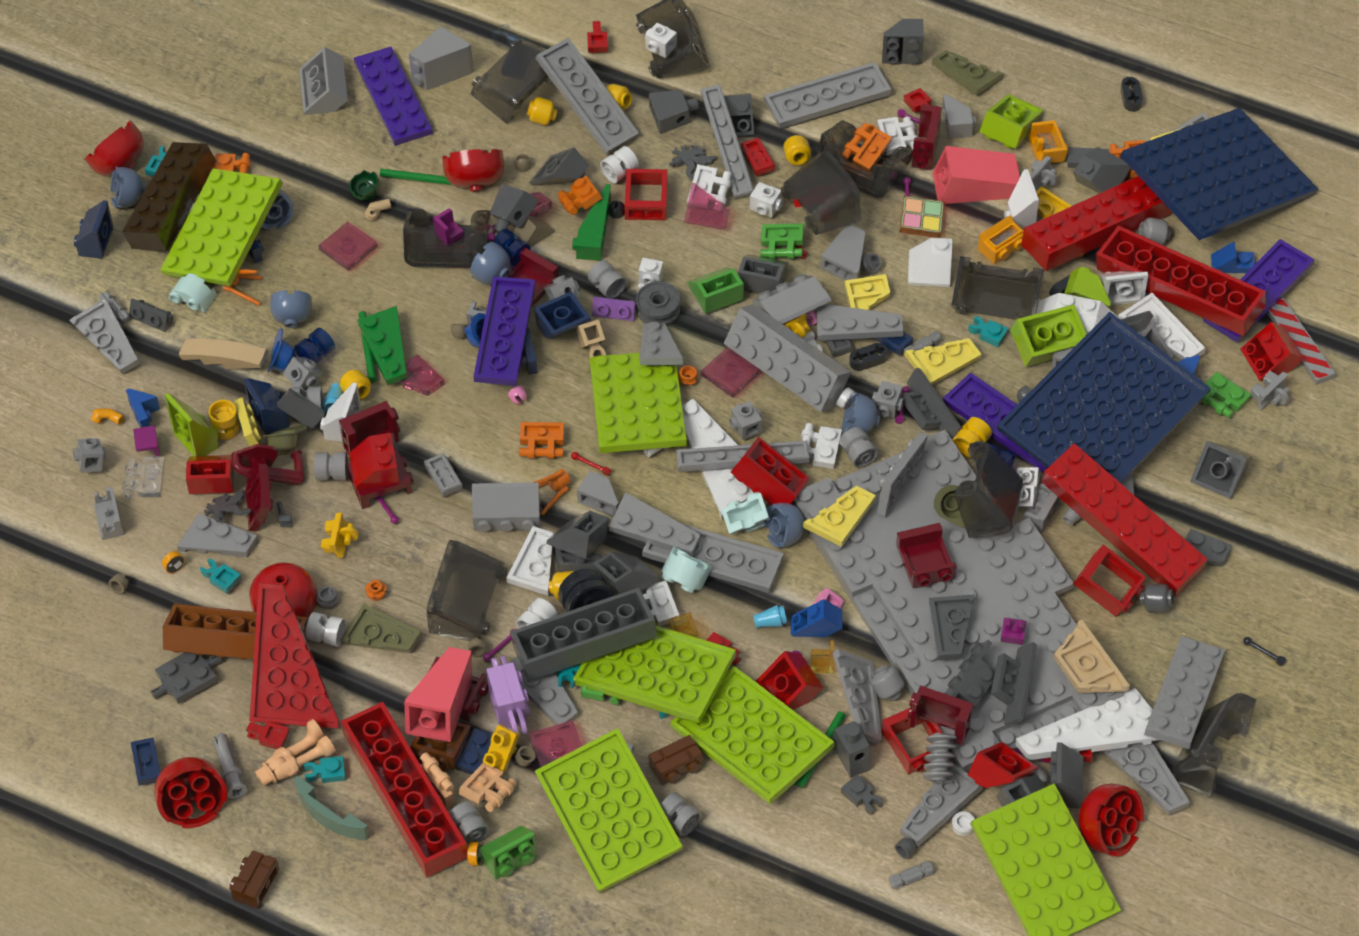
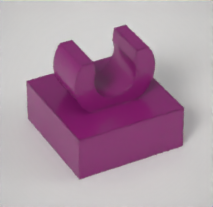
(1013, 631)

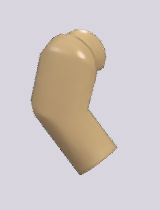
(375, 208)

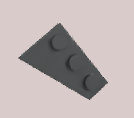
(950, 624)

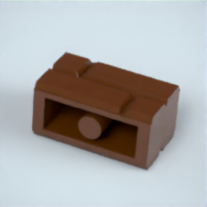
(676, 760)
(254, 879)

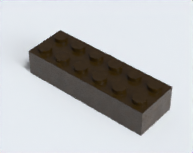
(169, 196)

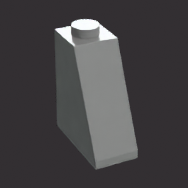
(845, 254)

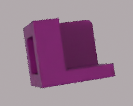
(446, 228)
(146, 439)

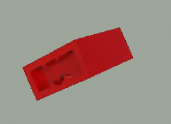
(655, 209)
(1118, 567)
(899, 723)

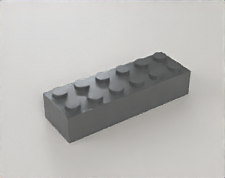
(583, 634)

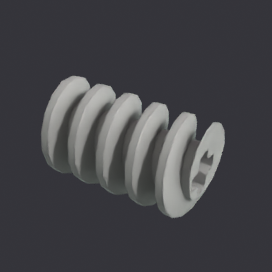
(939, 758)

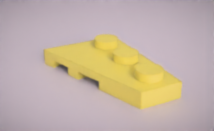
(943, 360)
(248, 422)
(842, 517)

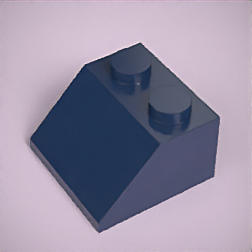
(94, 231)
(560, 315)
(264, 403)

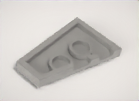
(658, 346)
(214, 536)

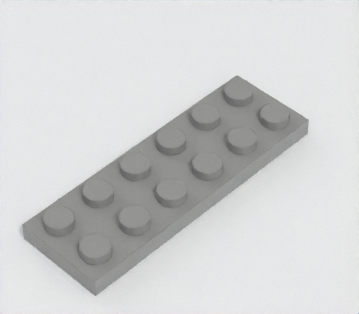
(587, 95)
(827, 95)
(731, 559)
(1184, 692)

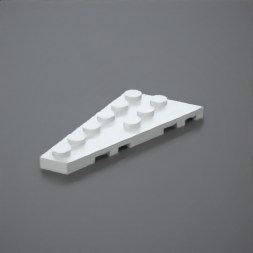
(704, 433)
(1094, 728)

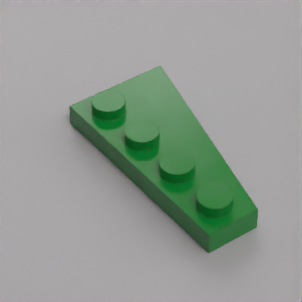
(385, 343)

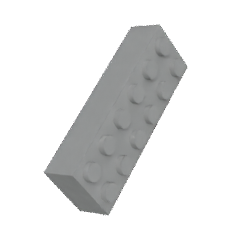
(787, 358)

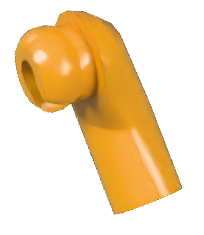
(108, 413)

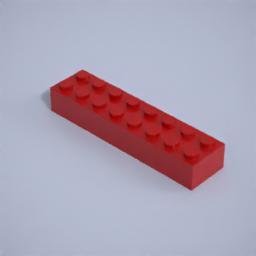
(1091, 223)
(1184, 280)
(1123, 520)
(404, 789)

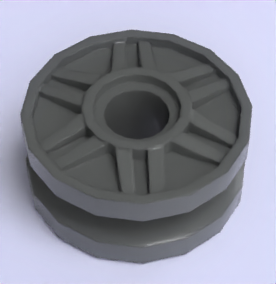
(658, 303)

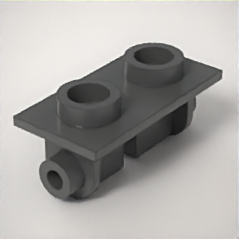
(149, 314)

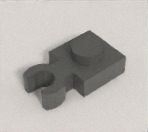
(861, 792)

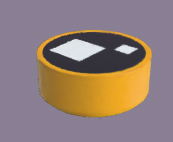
(173, 562)
(474, 853)

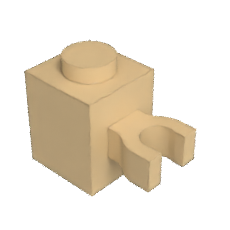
(590, 336)

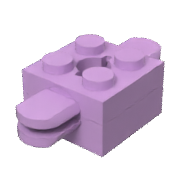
(508, 695)

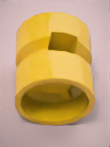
(224, 419)
(972, 431)

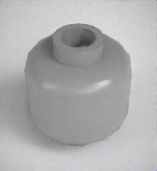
(1155, 230)
(887, 682)

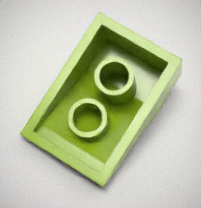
(1010, 121)
(1047, 333)
(191, 427)

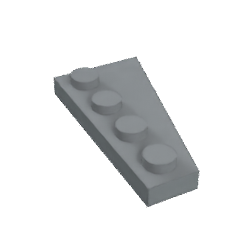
(854, 323)
(107, 335)
(900, 471)
(651, 526)
(548, 696)
(861, 697)
(1151, 774)
(940, 805)

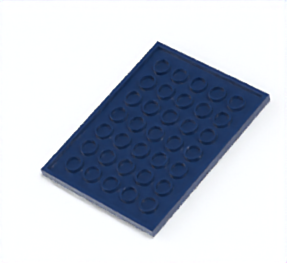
(1219, 173)
(1109, 398)

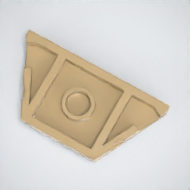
(1088, 664)

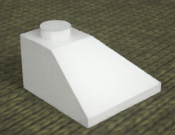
(1023, 202)
(930, 263)
(1124, 286)
(343, 407)

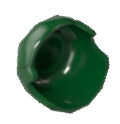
(364, 186)

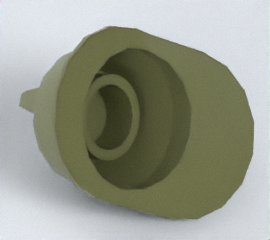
(284, 439)
(946, 505)

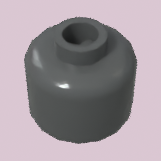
(1157, 598)

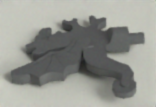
(690, 158)
(226, 504)

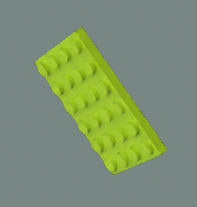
(222, 226)
(636, 404)
(663, 673)
(756, 737)
(608, 810)
(1045, 865)

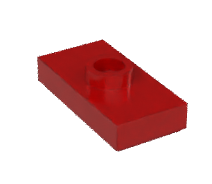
(757, 156)

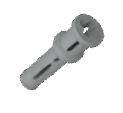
(231, 773)

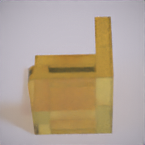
(684, 624)
(823, 660)

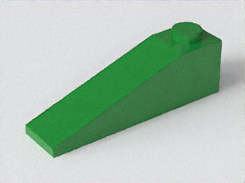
(593, 229)

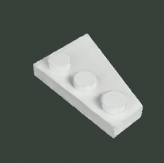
(533, 563)

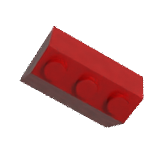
(769, 473)

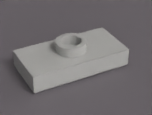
(443, 475)

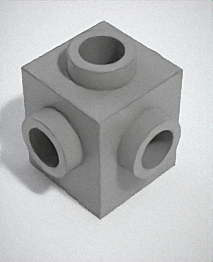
(562, 286)
(302, 372)
(888, 399)
(746, 420)
(89, 455)

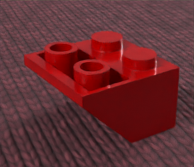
(1272, 351)
(209, 474)

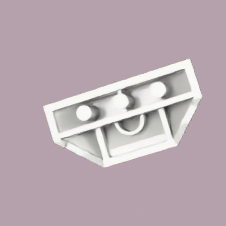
(1089, 310)

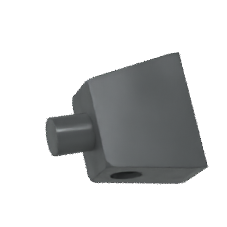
(670, 109)
(511, 207)
(851, 742)

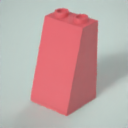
(974, 175)
(440, 696)

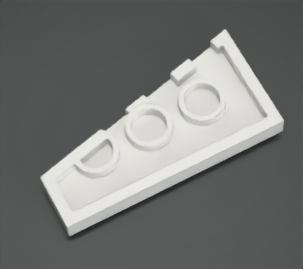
(1172, 331)

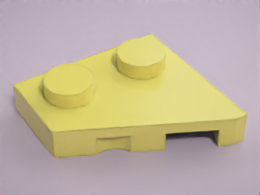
(867, 291)

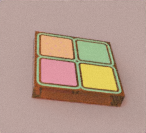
(922, 216)

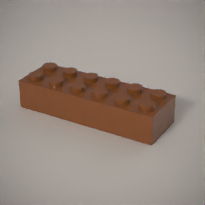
(213, 631)

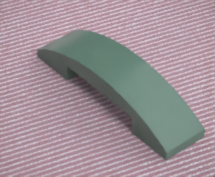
(348, 827)

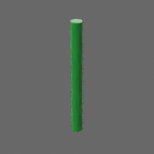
(414, 176)
(370, 366)
(837, 721)

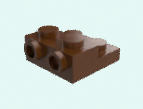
(444, 752)

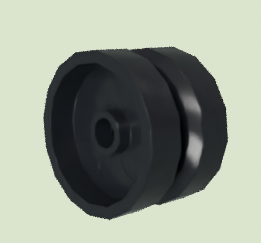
(582, 589)

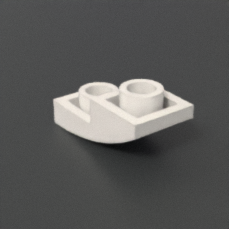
(1031, 480)

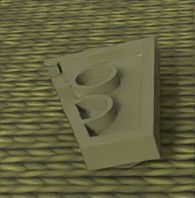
(970, 76)
(380, 631)

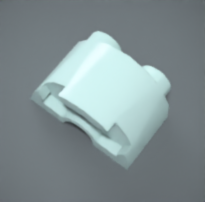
(193, 292)
(746, 515)
(685, 570)

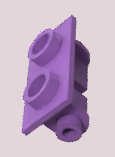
(613, 308)

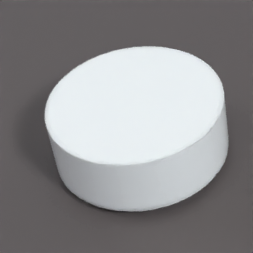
(843, 400)
(961, 823)

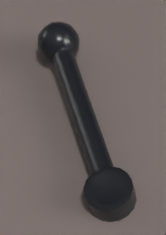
(1279, 660)

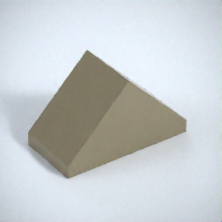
(533, 230)

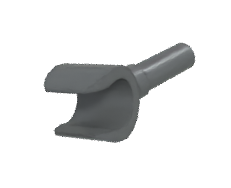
(284, 519)

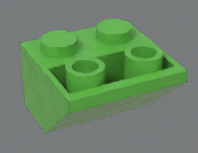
(717, 289)
(509, 852)

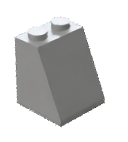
(440, 59)

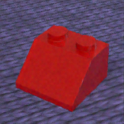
(374, 462)
(791, 680)
(999, 766)

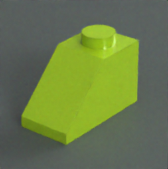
(1086, 285)

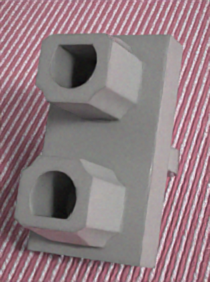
(1043, 173)
(1274, 392)

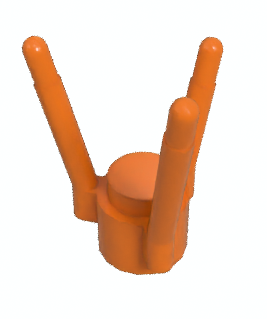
(245, 274)
(556, 481)

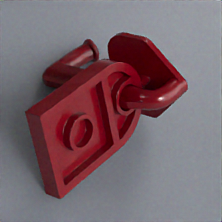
(256, 465)

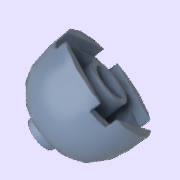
(126, 187)
(280, 212)
(491, 263)
(290, 308)
(861, 413)
(784, 524)

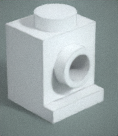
(650, 271)

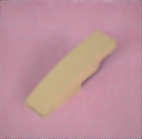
(228, 353)

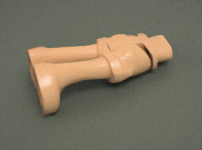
(283, 761)

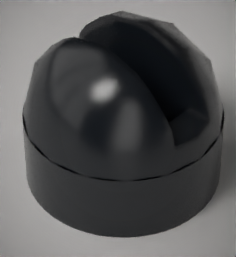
(620, 210)

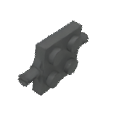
(185, 676)

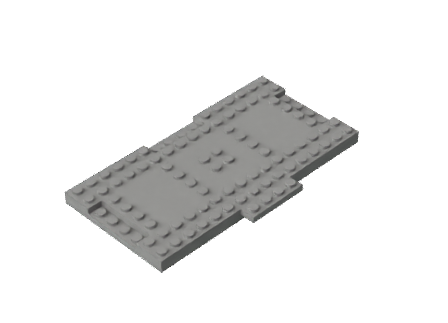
(1008, 573)

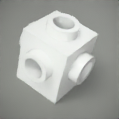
(661, 40)
(766, 200)

